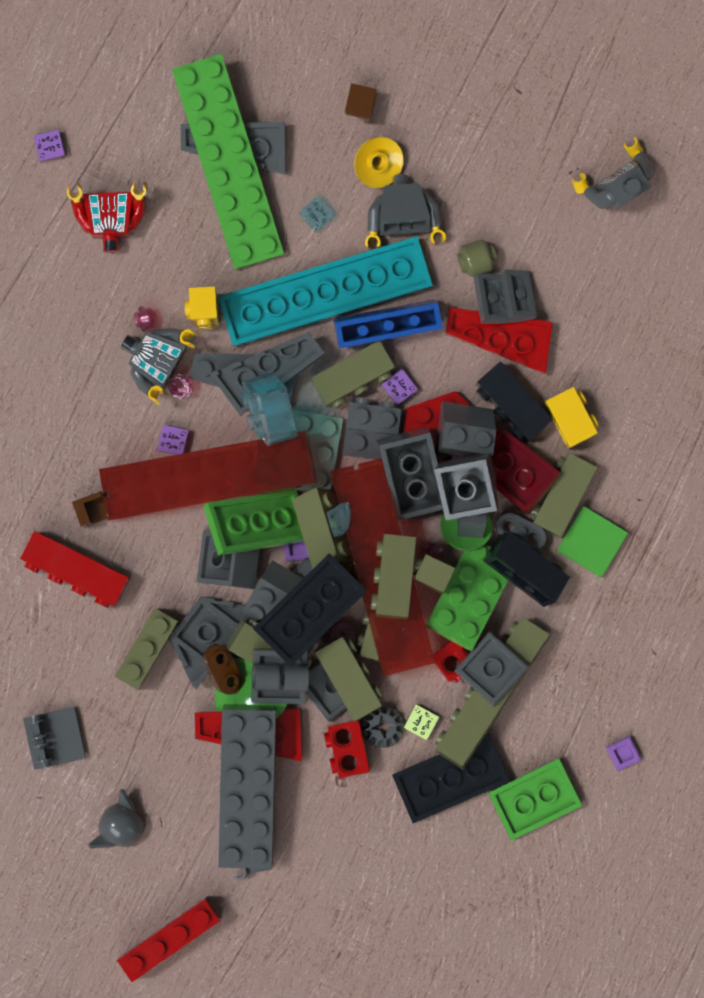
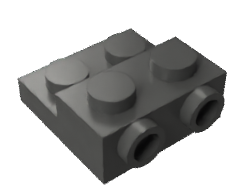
(367, 424)

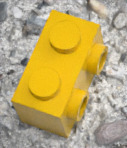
(202, 307)
(571, 417)

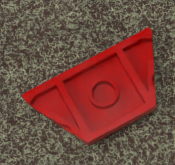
(428, 412)

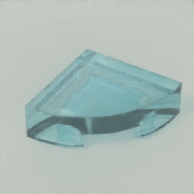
(339, 519)

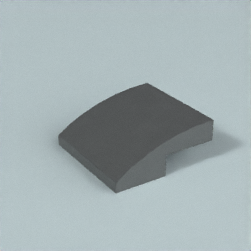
(505, 297)

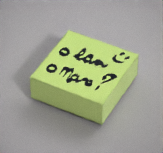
(421, 722)

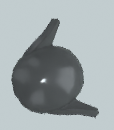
(119, 825)

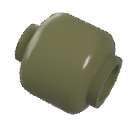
(476, 258)

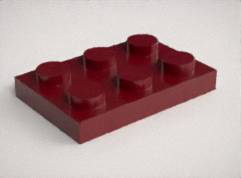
(521, 472)

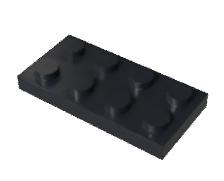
(309, 609)
(442, 784)

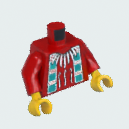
(109, 214)

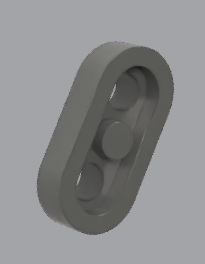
(522, 528)

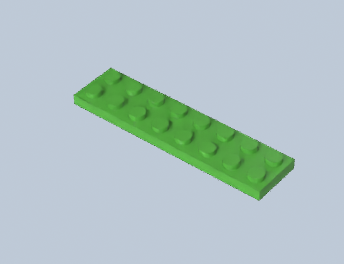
(228, 161)

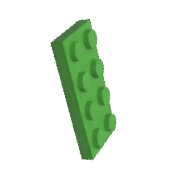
(253, 522)
(467, 599)

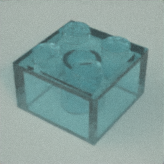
(268, 409)

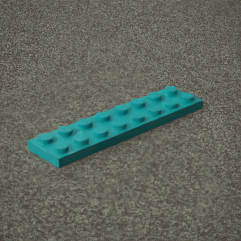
(325, 291)

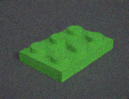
(534, 799)

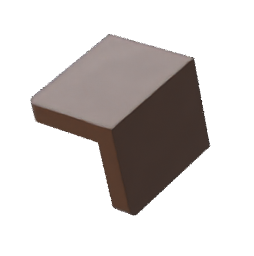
(360, 102)
(90, 509)

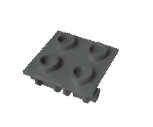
(54, 738)

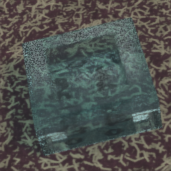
(316, 214)

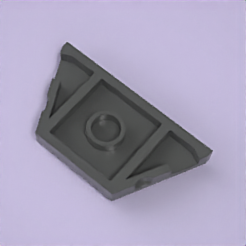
(204, 625)

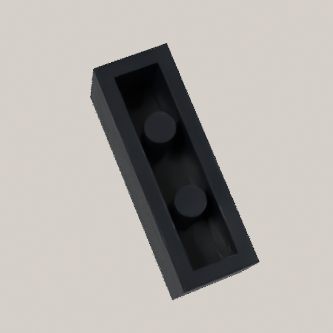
(512, 402)
(526, 568)

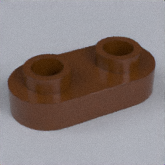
(223, 670)

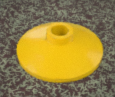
(388, 164)

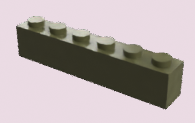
(477, 714)

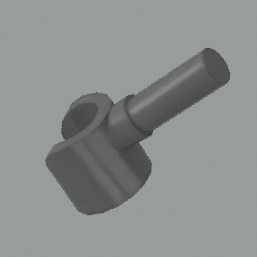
(249, 871)

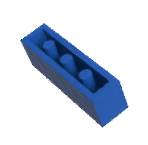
(387, 323)

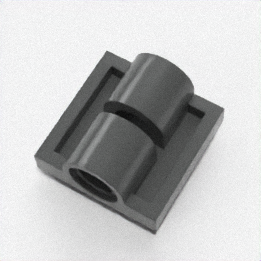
(276, 681)

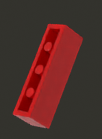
(75, 569)
(169, 939)

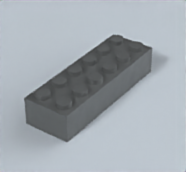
(247, 786)

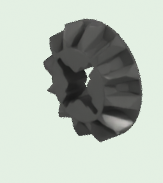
(375, 736)

